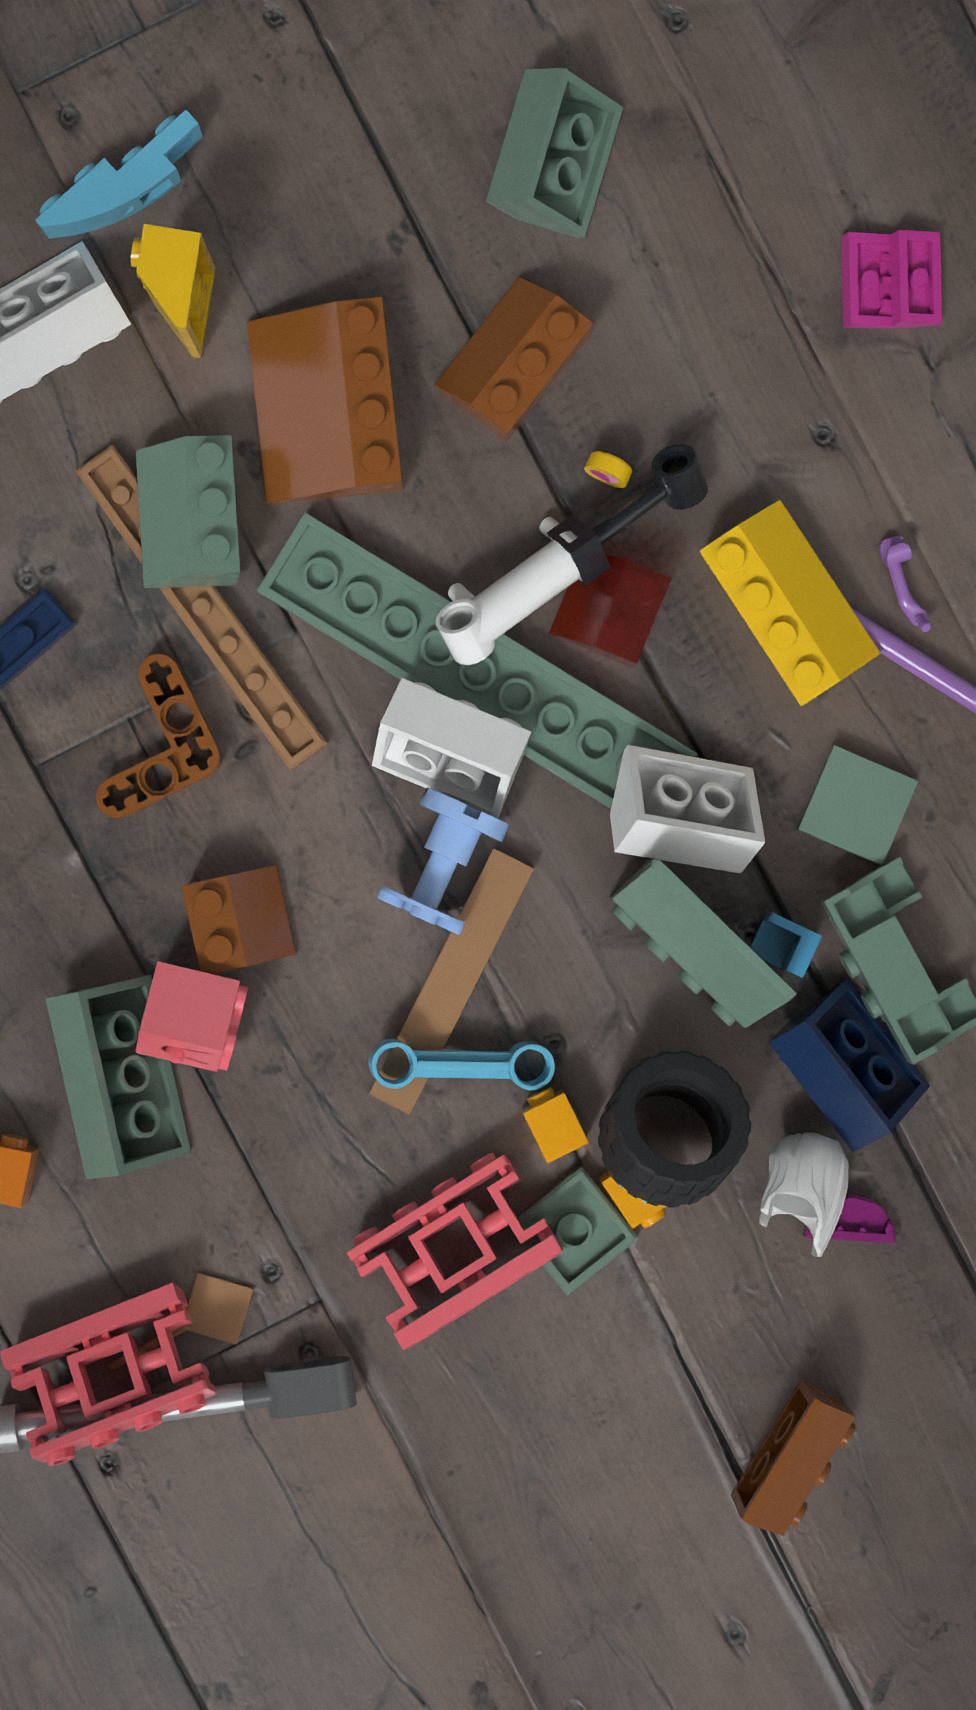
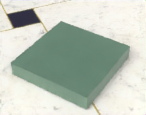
(857, 805)
(584, 1225)

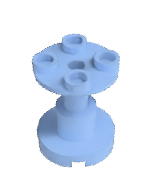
(451, 843)

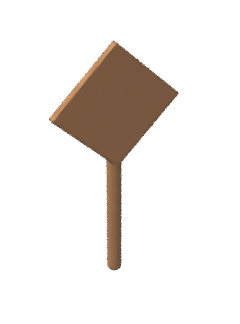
(215, 1311)

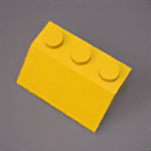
(178, 279)

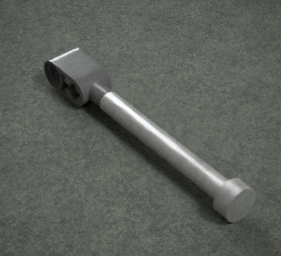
(287, 1390)

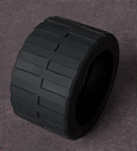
(704, 1088)

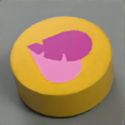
(608, 469)

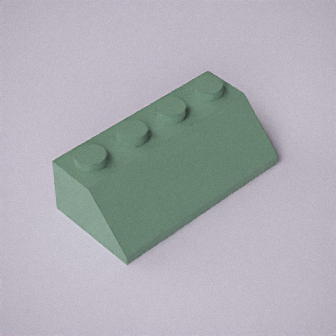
(118, 1099)

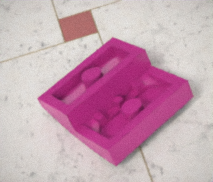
(891, 279)

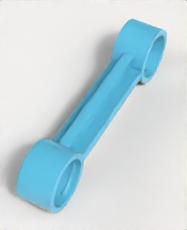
(462, 1064)

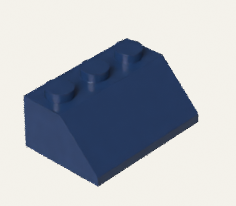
(850, 1066)

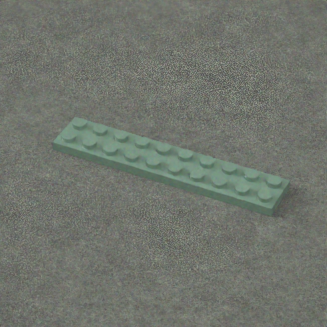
(394, 627)

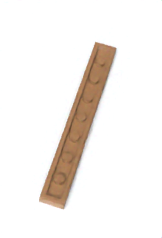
(211, 624)

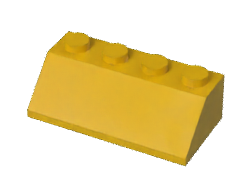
(790, 602)

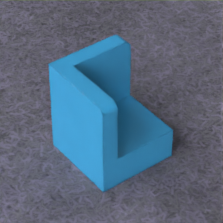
(785, 944)

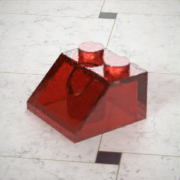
(612, 611)

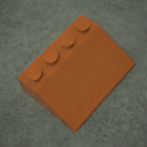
(325, 402)

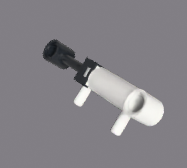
(574, 554)

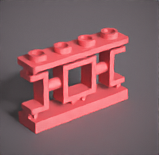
(472, 1280)
(98, 1339)

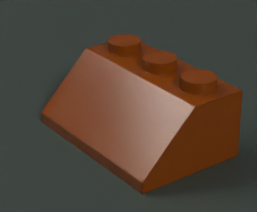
(515, 357)
(793, 1459)

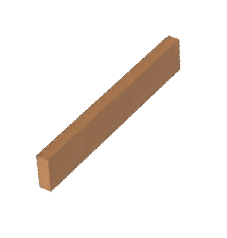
(455, 973)

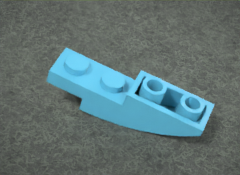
(108, 196)

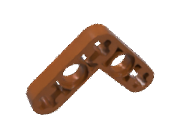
(174, 758)

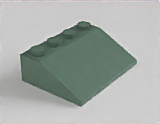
(699, 944)

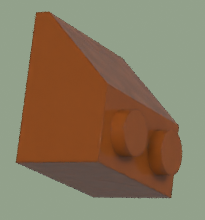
(238, 920)

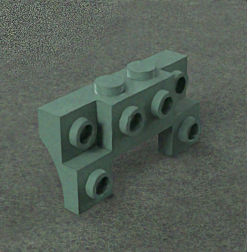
(889, 967)

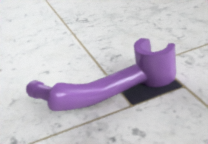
(893, 552)

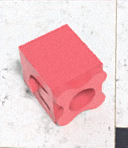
(191, 1017)

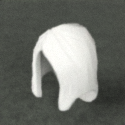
(808, 1182)

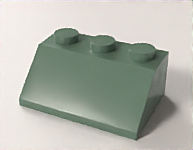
(554, 151)
(188, 513)

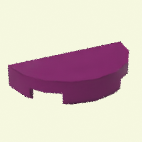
(861, 1221)

